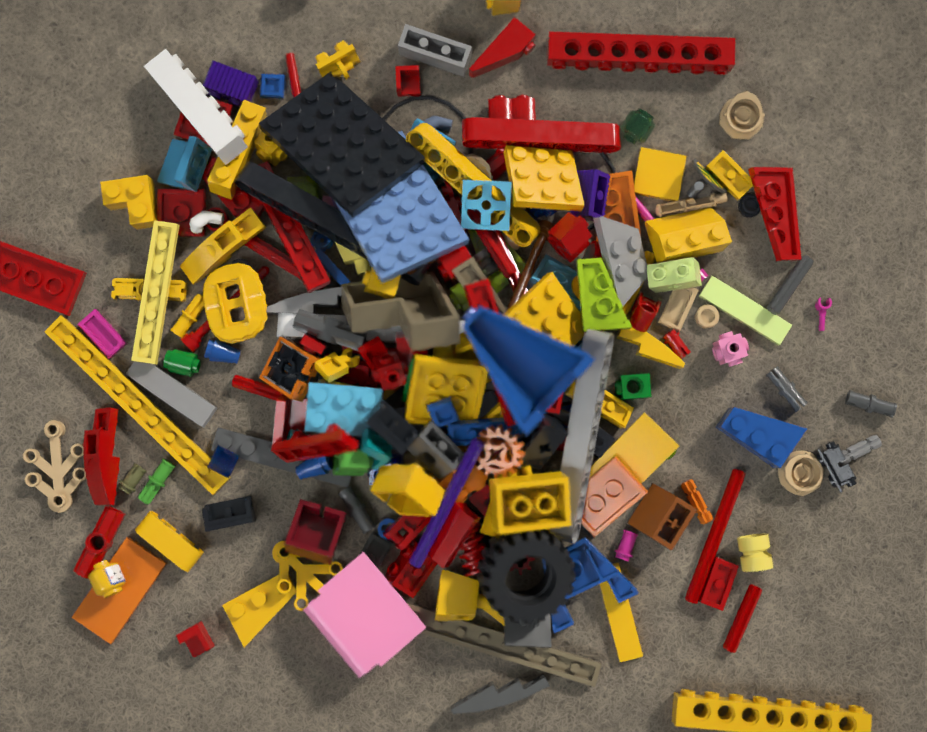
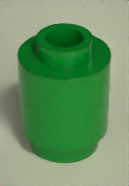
(181, 362)

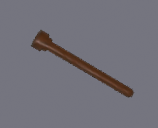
(545, 226)

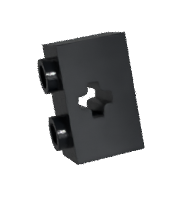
(542, 441)

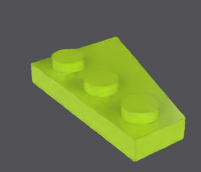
(598, 300)

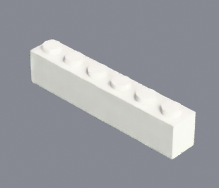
(196, 107)

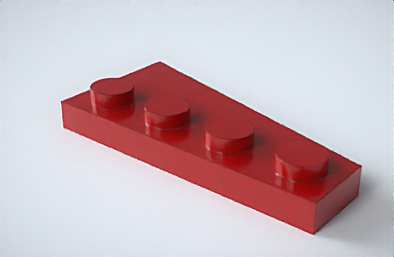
(778, 207)

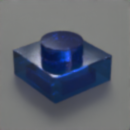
(223, 461)

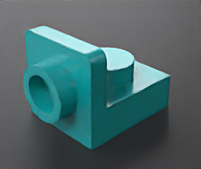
(376, 447)

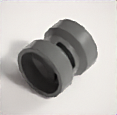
(486, 263)

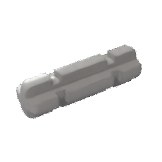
(861, 448)

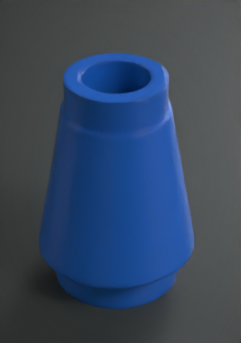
(221, 352)
(314, 467)

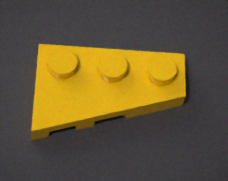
(257, 607)

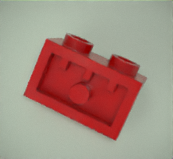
(406, 576)

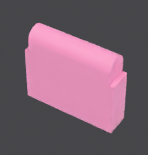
(363, 616)

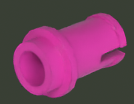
(626, 545)

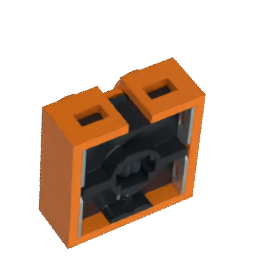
(290, 369)

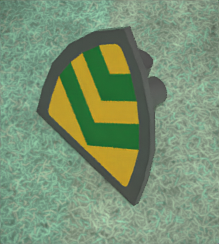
(706, 178)

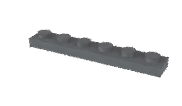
(259, 451)

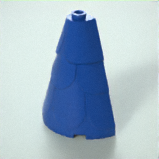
(524, 363)

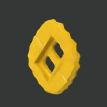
(219, 307)

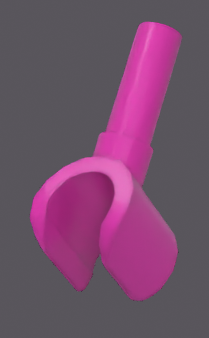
(822, 312)

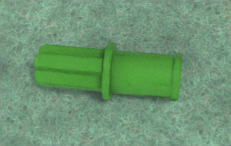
(156, 481)

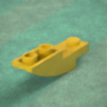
(221, 245)

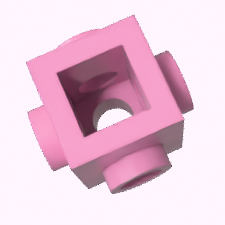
(722, 349)

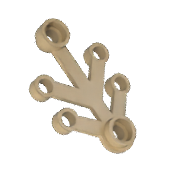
(57, 470)

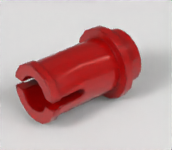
(676, 344)

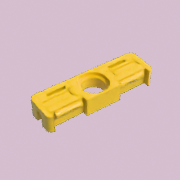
(132, 289)

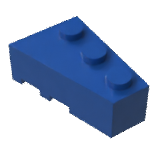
(761, 435)

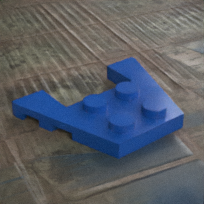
(590, 570)

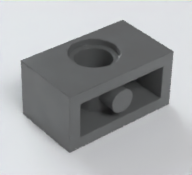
(436, 450)

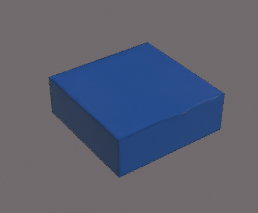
(272, 86)
(443, 412)

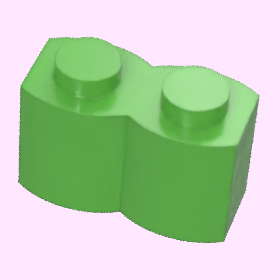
(352, 463)

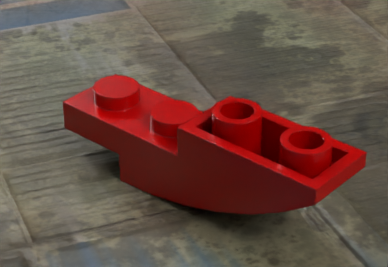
(99, 463)

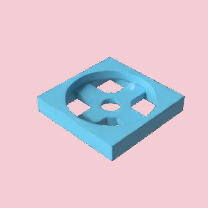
(505, 187)

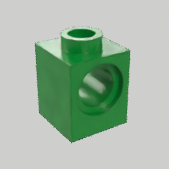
(642, 381)

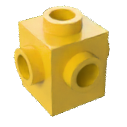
(268, 150)

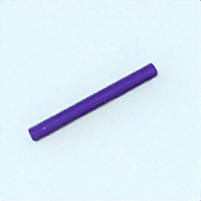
(447, 502)

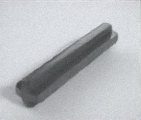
(790, 285)

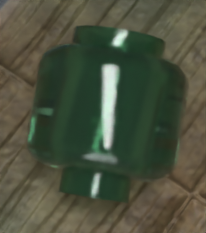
(637, 126)

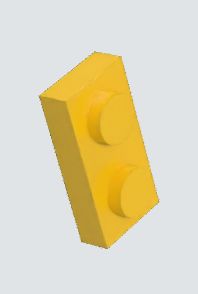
(729, 175)

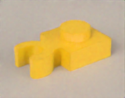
(336, 366)

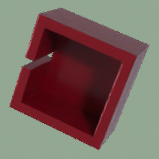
(313, 535)

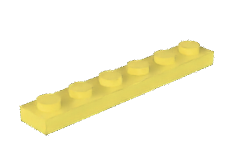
(155, 292)

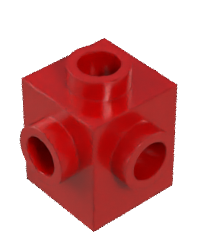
(389, 371)

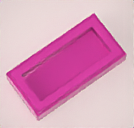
(102, 334)

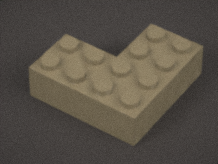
(420, 311)

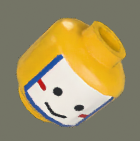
(107, 579)

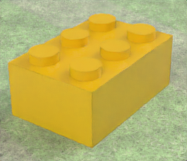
(530, 502)

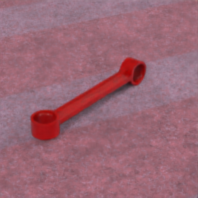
(264, 249)

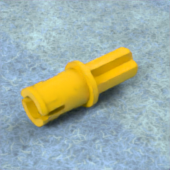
(188, 316)

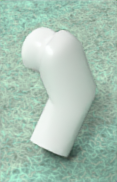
(203, 218)

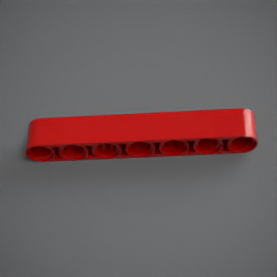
(547, 134)

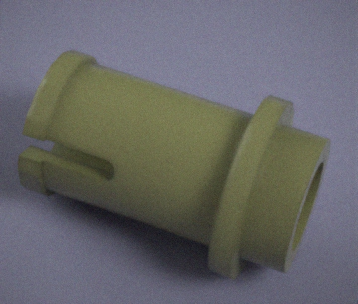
(132, 479)

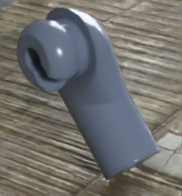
(439, 122)

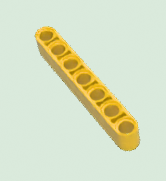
(451, 157)

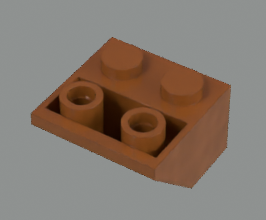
(662, 516)

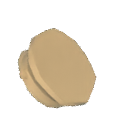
(742, 109)
(801, 473)

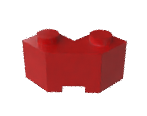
(569, 236)

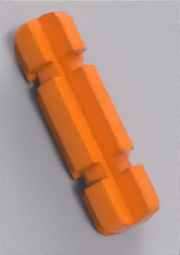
(697, 501)

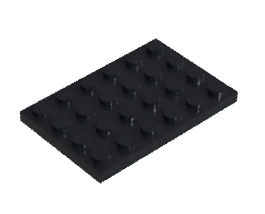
(342, 144)

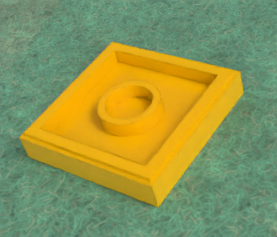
(659, 174)

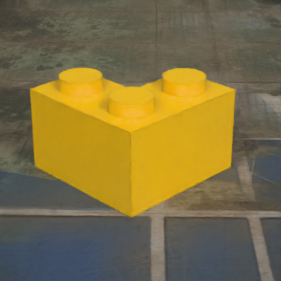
(136, 195)

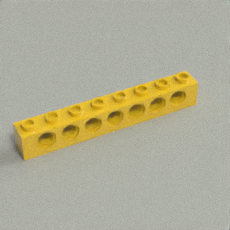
(684, 702)

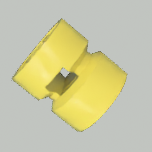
(755, 552)

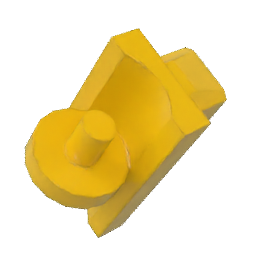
(338, 63)

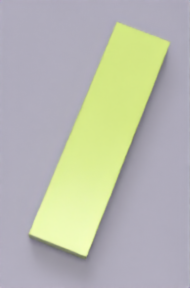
(745, 310)

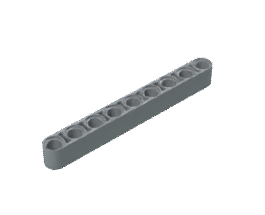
(584, 427)

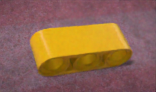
(168, 541)

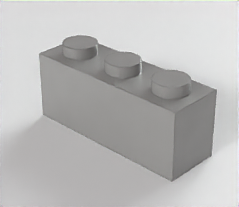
(434, 50)

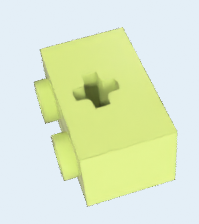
(674, 275)

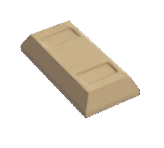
(678, 308)

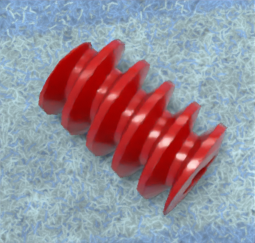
(472, 551)

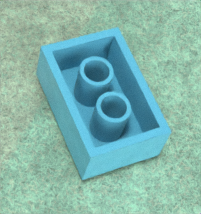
(340, 406)

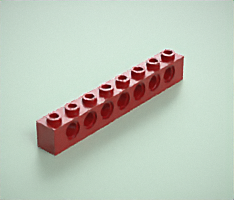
(720, 47)

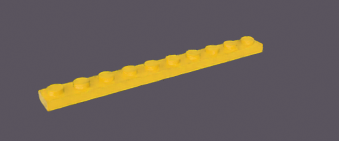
(135, 403)

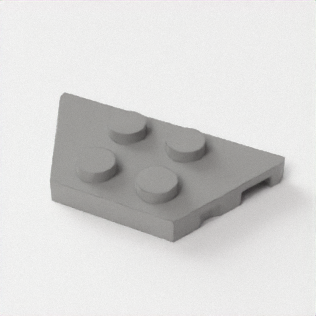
(622, 256)

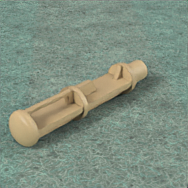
(690, 204)

